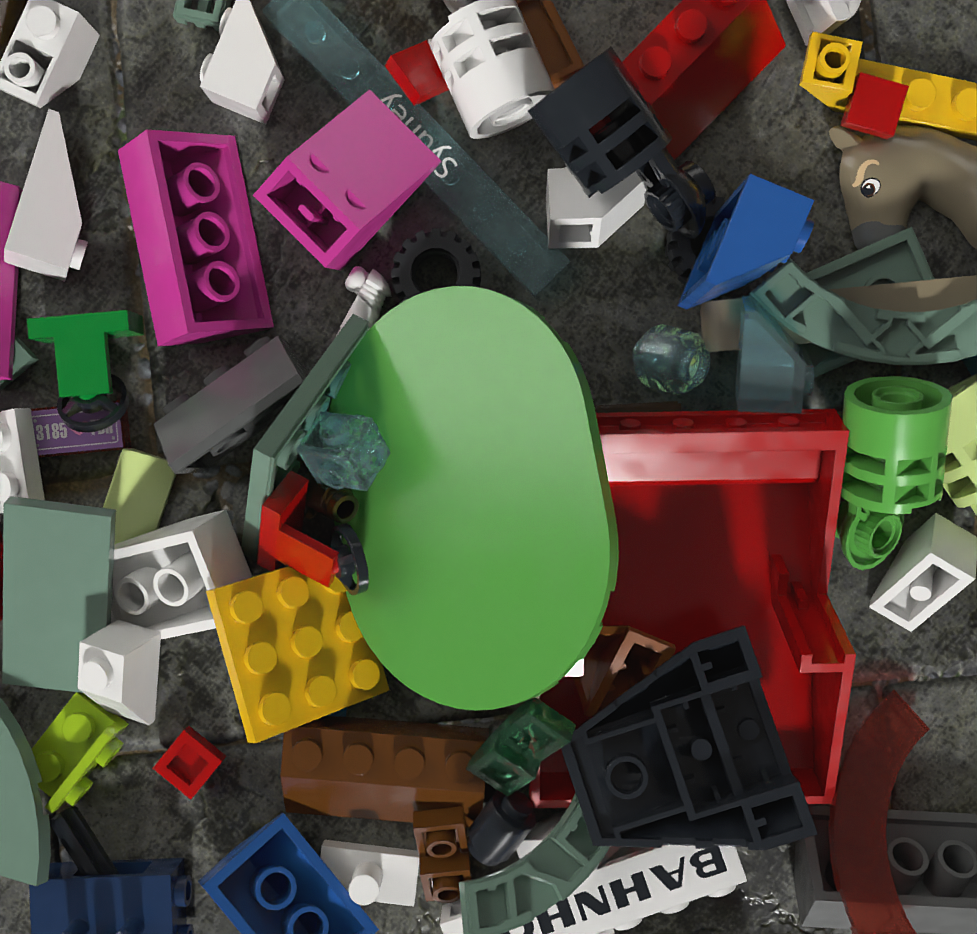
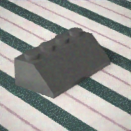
(929, 862)

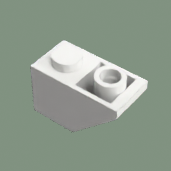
(46, 52)
(243, 66)
(585, 221)

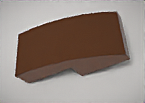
(442, 852)

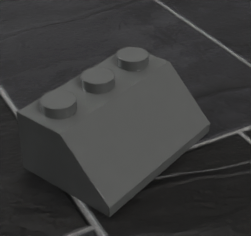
(230, 407)

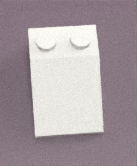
(166, 574)

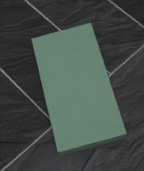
(53, 588)

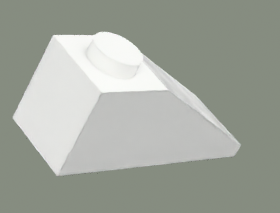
(48, 212)

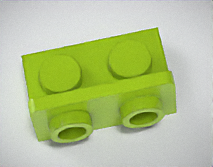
(73, 747)

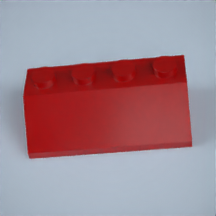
(701, 63)

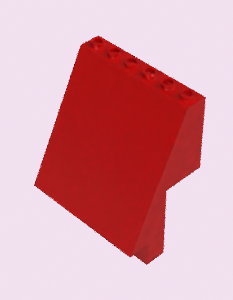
(726, 530)

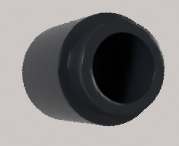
(501, 827)

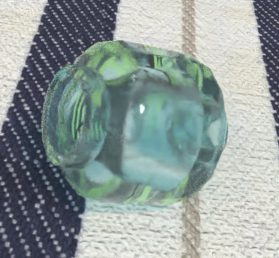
(671, 359)

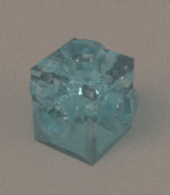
(344, 450)

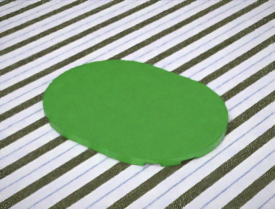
(492, 509)

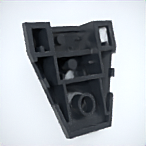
(689, 757)

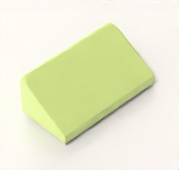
(138, 493)

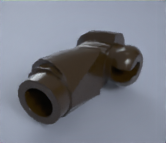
(330, 502)

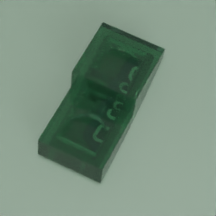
(519, 744)

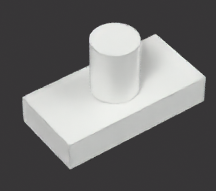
(373, 871)

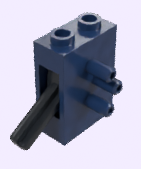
(105, 893)

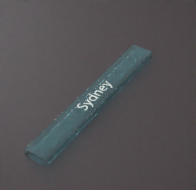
(458, 178)

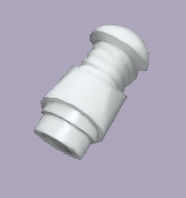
(370, 291)

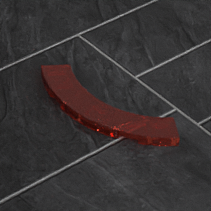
(860, 817)

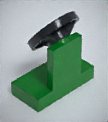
(85, 362)

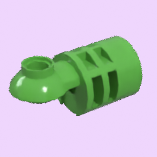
(890, 461)

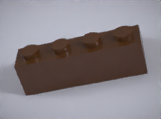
(380, 768)

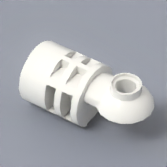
(490, 65)

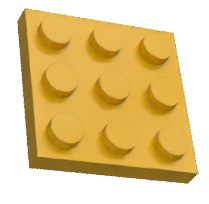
(292, 650)

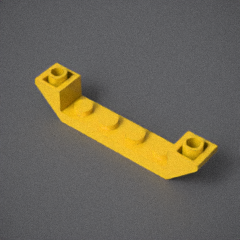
(930, 100)

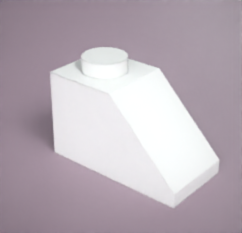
(926, 572)
(121, 670)

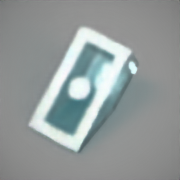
(769, 365)

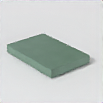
(884, 262)

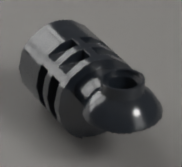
(626, 144)

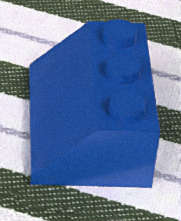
(747, 239)
(282, 887)

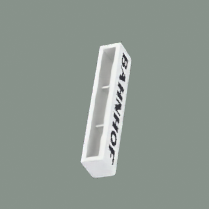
(630, 887)

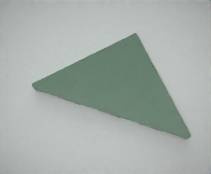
(276, 450)

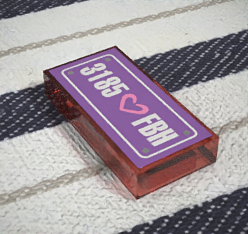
(57, 439)

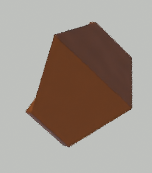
(617, 663)

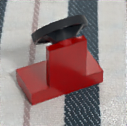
(284, 542)

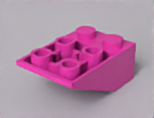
(347, 180)

